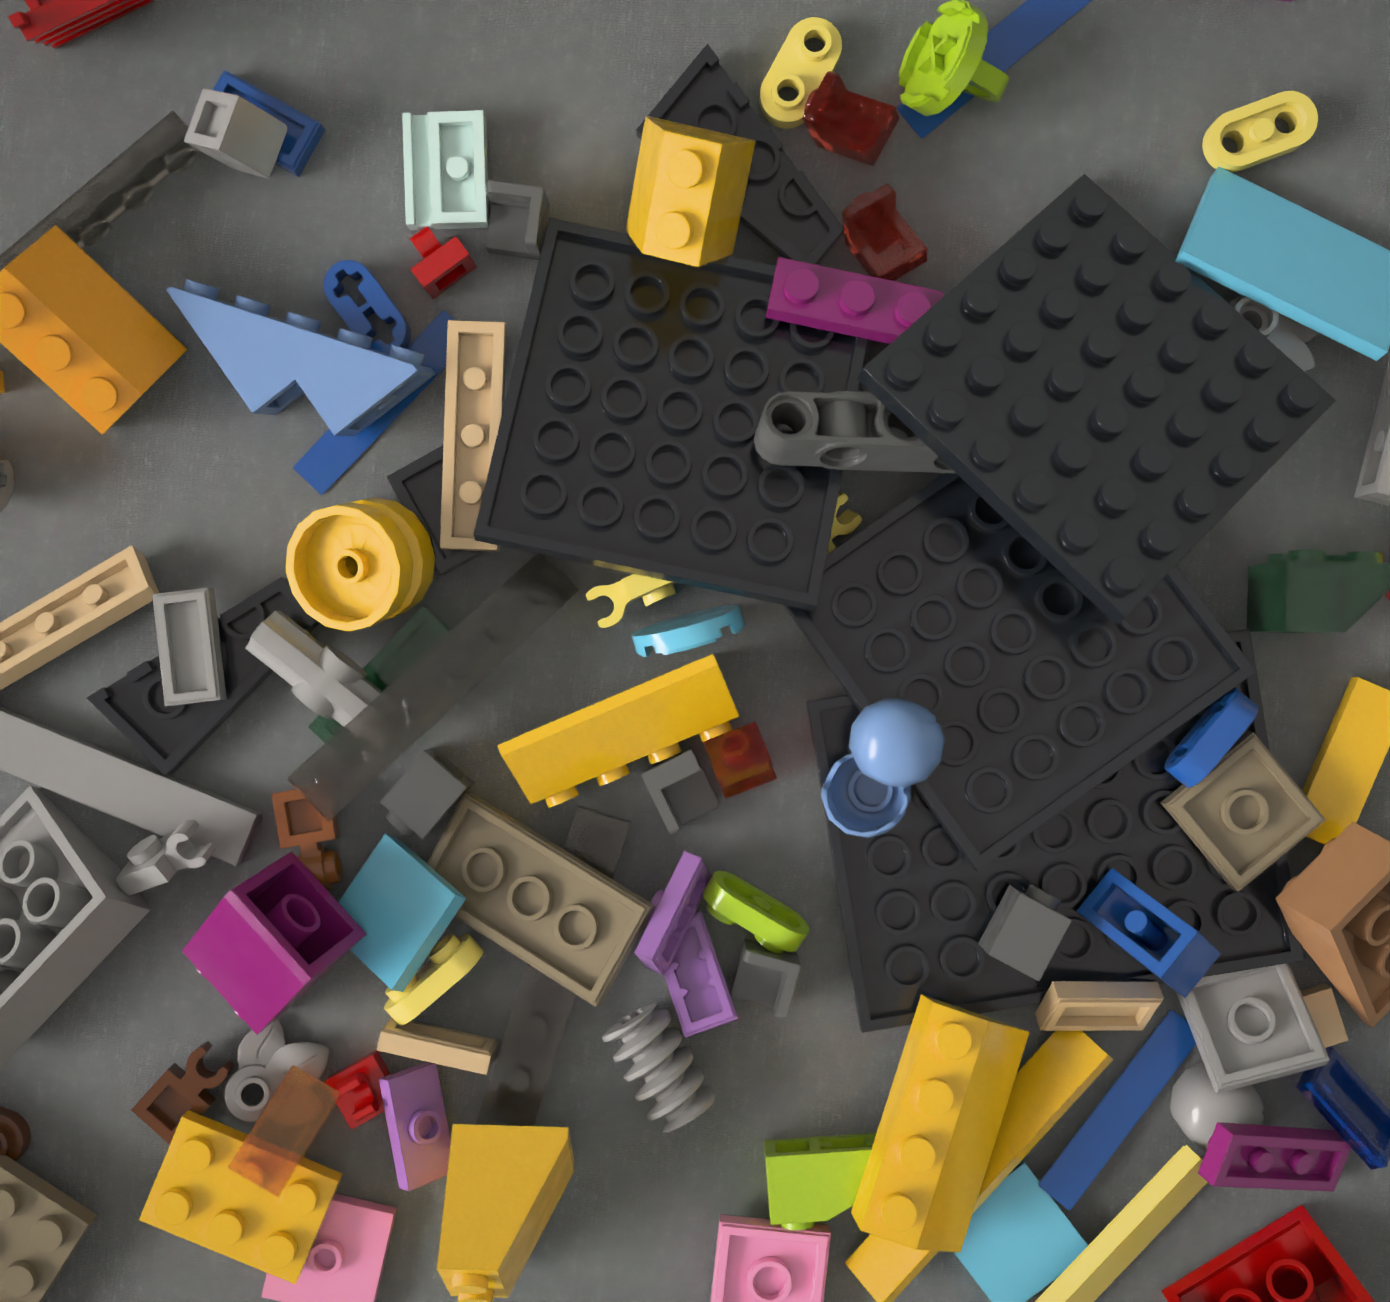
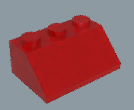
(1277, 1264)

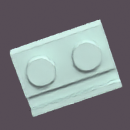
(446, 170)

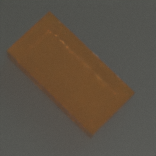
(284, 1131)

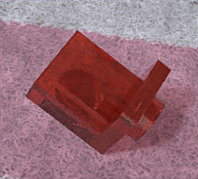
(848, 121)
(881, 236)
(740, 760)

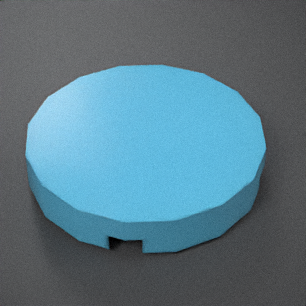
(688, 630)

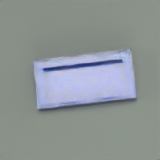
(1349, 1108)

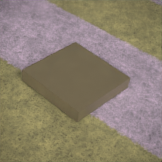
(1244, 812)

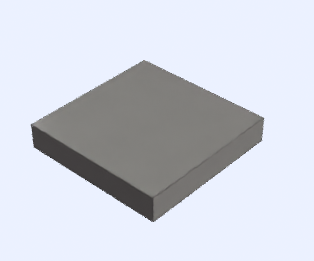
(1252, 1027)

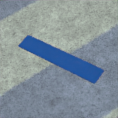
(1004, 47)
(335, 454)
(1119, 1111)

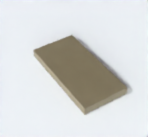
(539, 899)

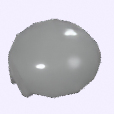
(1199, 1108)

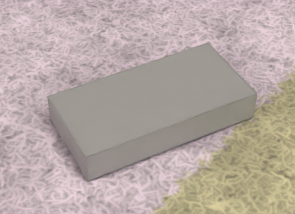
(189, 646)

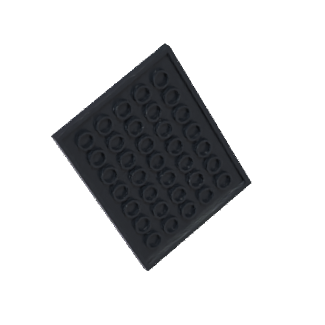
(920, 907)

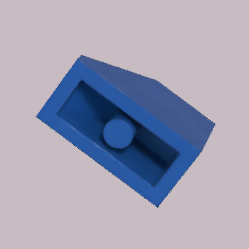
(1149, 932)

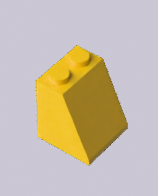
(688, 192)
(498, 1203)

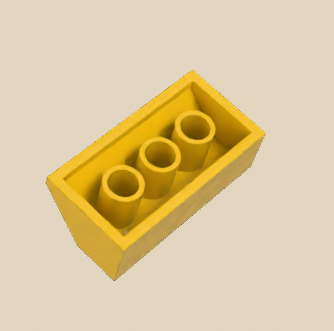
(620, 730)
(938, 1127)

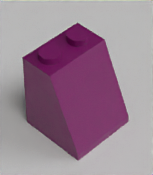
(272, 941)

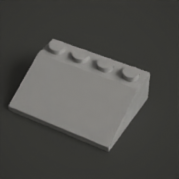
(55, 914)

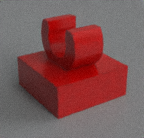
(440, 264)
(360, 1089)

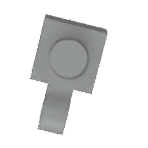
(157, 860)

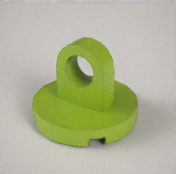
(948, 60)

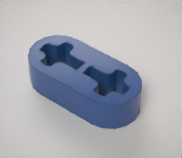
(377, 301)
(1211, 738)

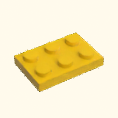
(224, 1212)

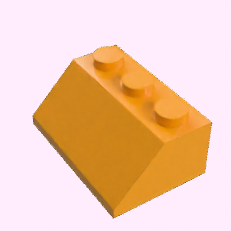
(81, 329)

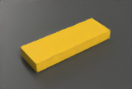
(1349, 758)

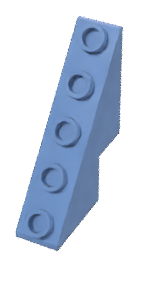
(280, 360)

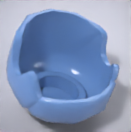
(896, 742)
(861, 803)

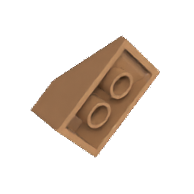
(1343, 918)

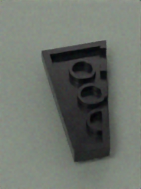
(778, 198)
(175, 732)

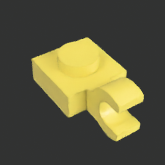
(630, 589)

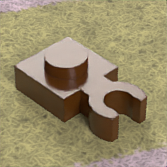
(179, 1092)

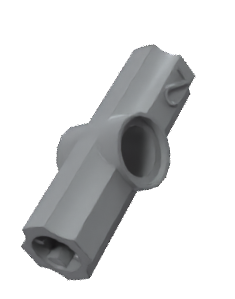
(319, 673)

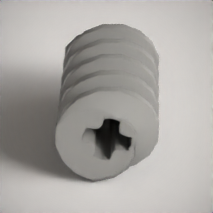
(661, 1066)

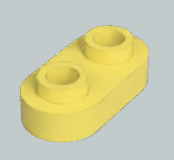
(800, 70)
(1256, 132)
(447, 965)

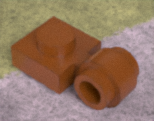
(304, 826)

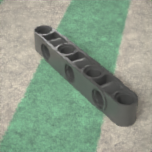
(841, 434)

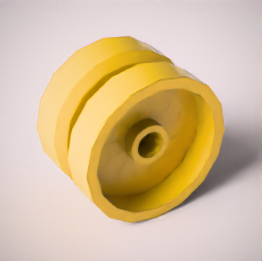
(359, 563)

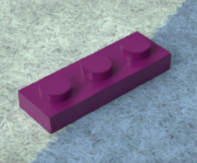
(846, 301)
(1274, 1157)

